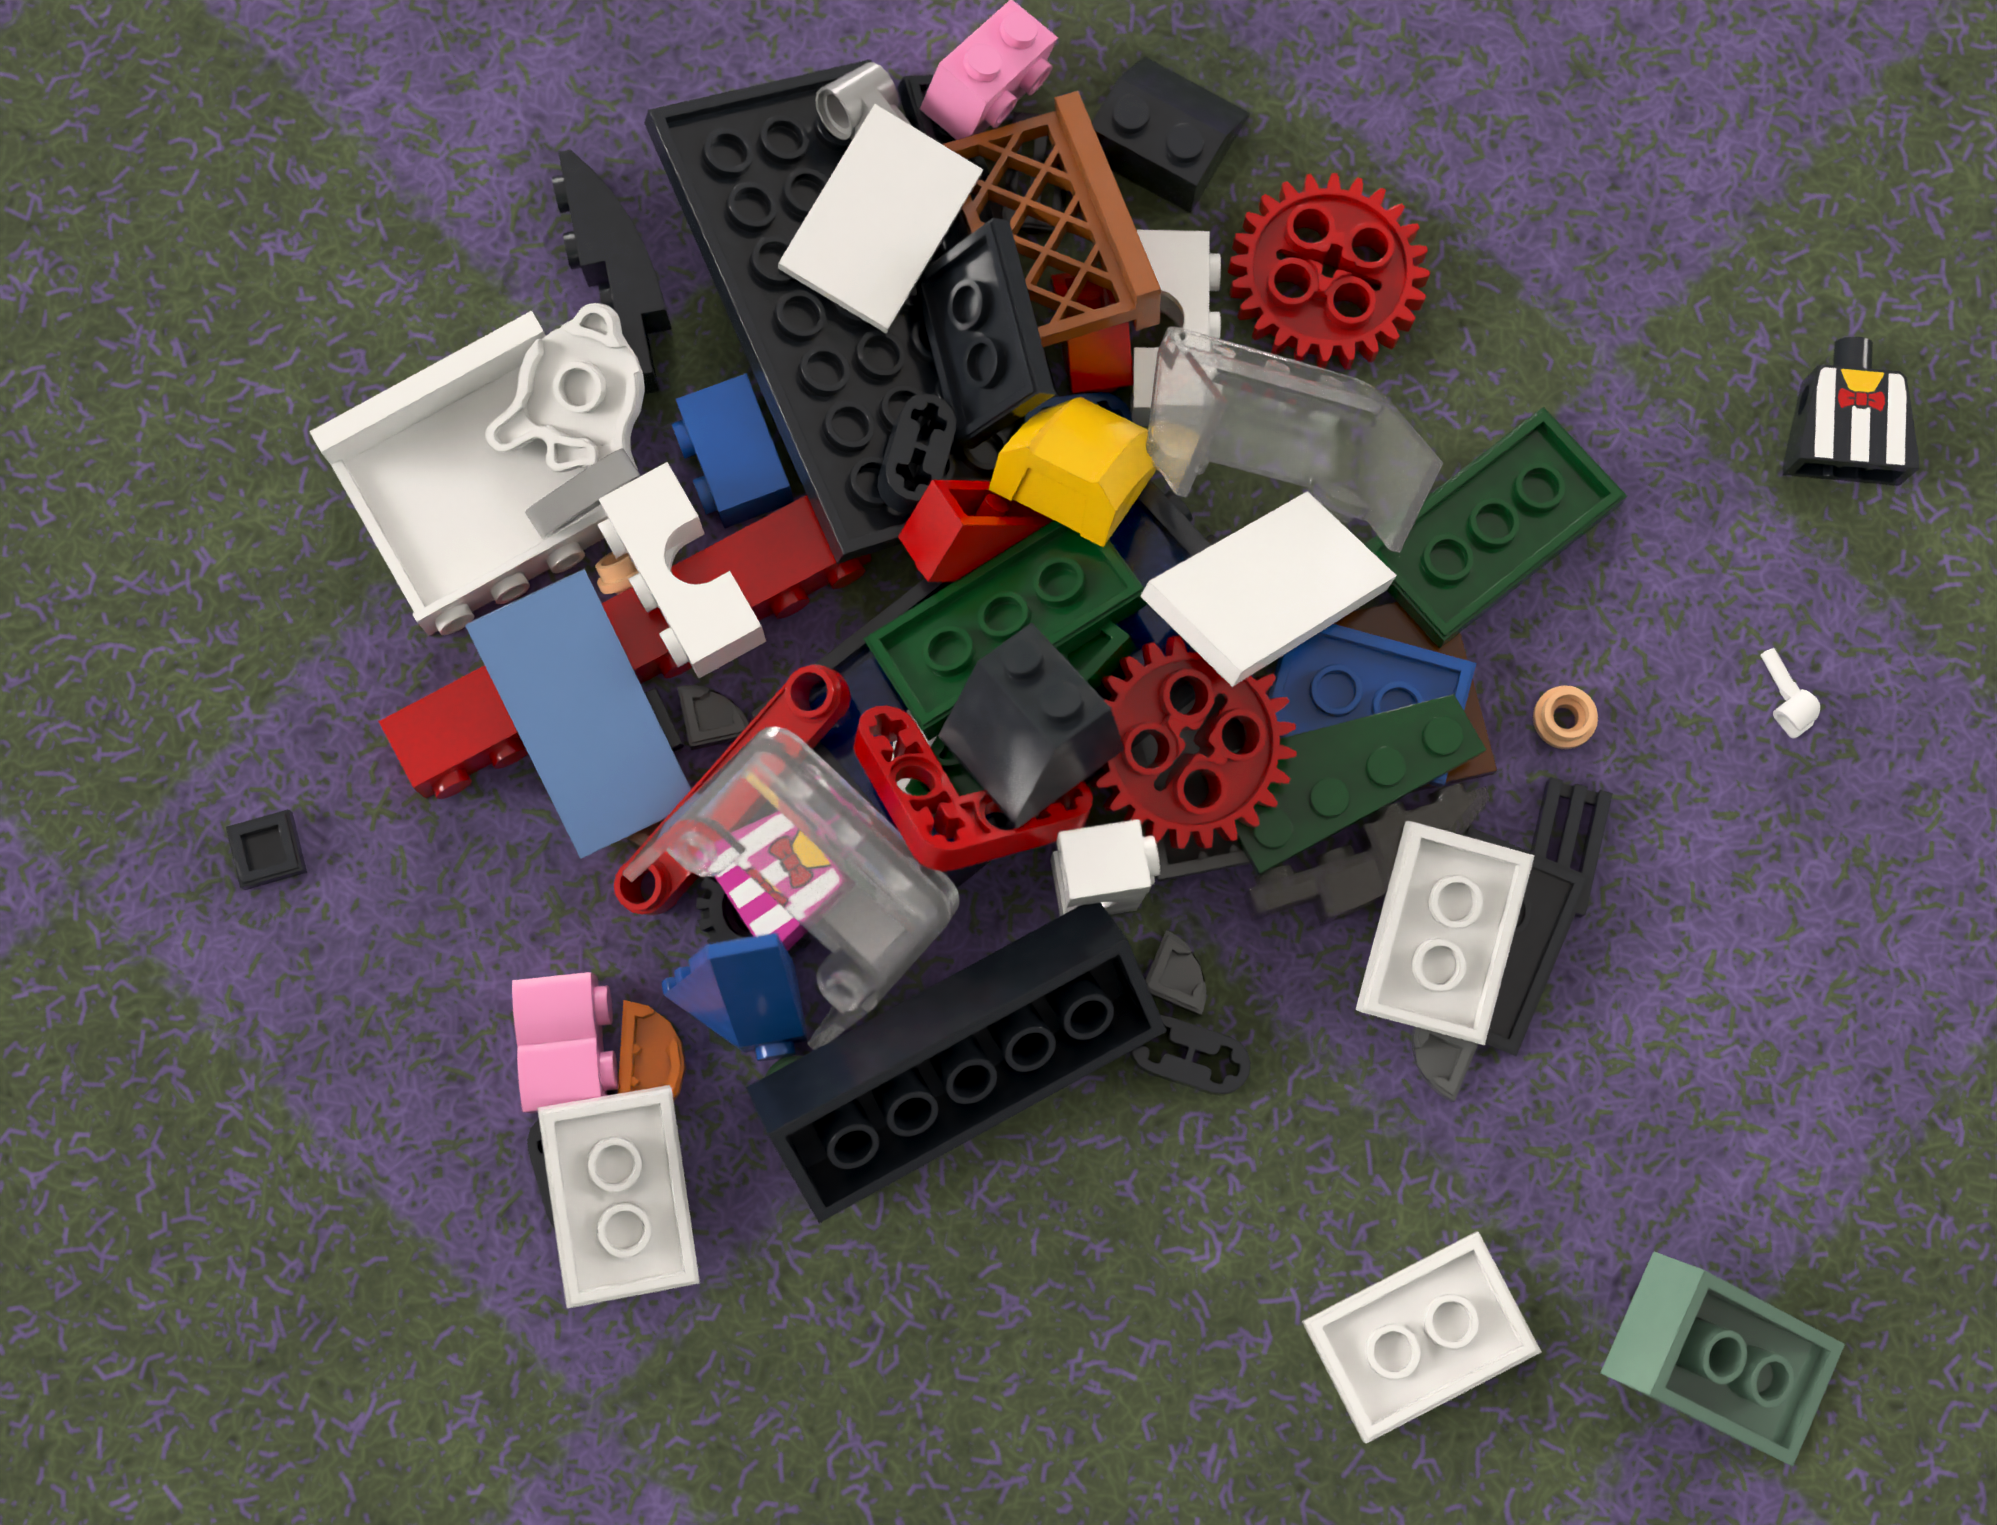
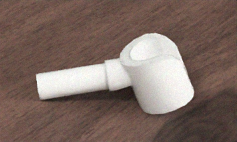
(1800, 707)

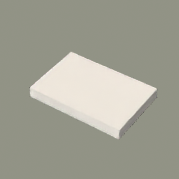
(880, 218)
(1445, 932)
(618, 1196)
(1421, 1337)

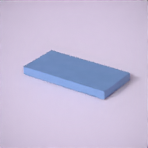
(580, 712)

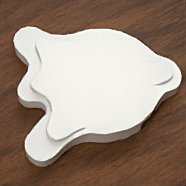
(575, 393)

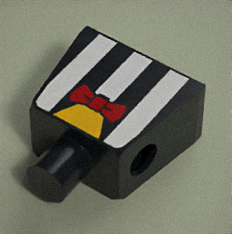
(1853, 421)

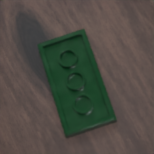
(1497, 526)
(1045, 579)

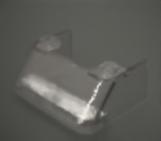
(1288, 425)
(821, 859)

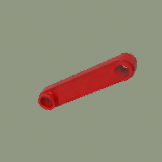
(786, 710)

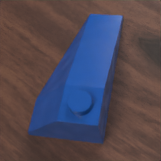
(744, 994)

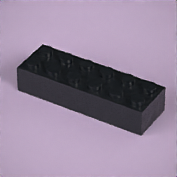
(957, 1059)

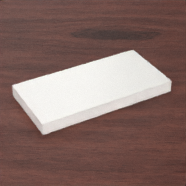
(1268, 587)

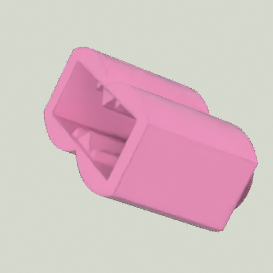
(562, 1039)

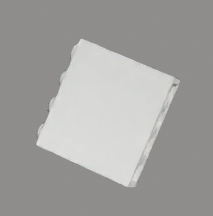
(439, 494)

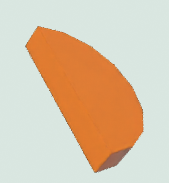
(649, 1051)

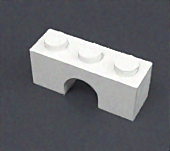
(1185, 278)
(706, 620)
(1104, 866)

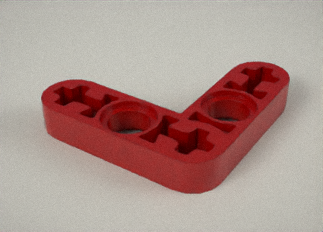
(955, 816)

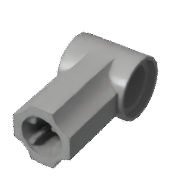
(850, 98)

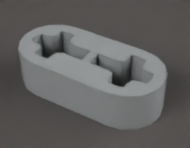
(581, 493)

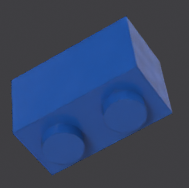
(733, 450)

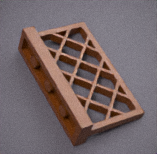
(1095, 197)

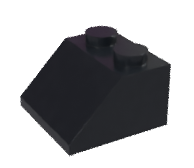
(1166, 132)
(1029, 726)

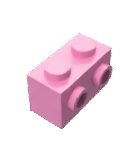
(990, 72)

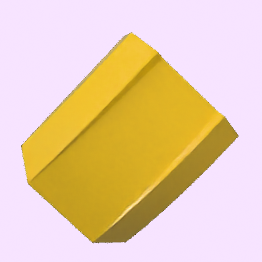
(1076, 467)

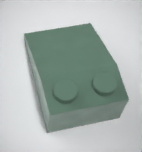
(1723, 1357)

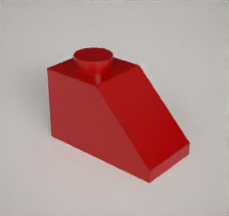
(1097, 359)
(963, 527)

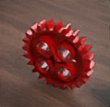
(1344, 222)
(1234, 779)

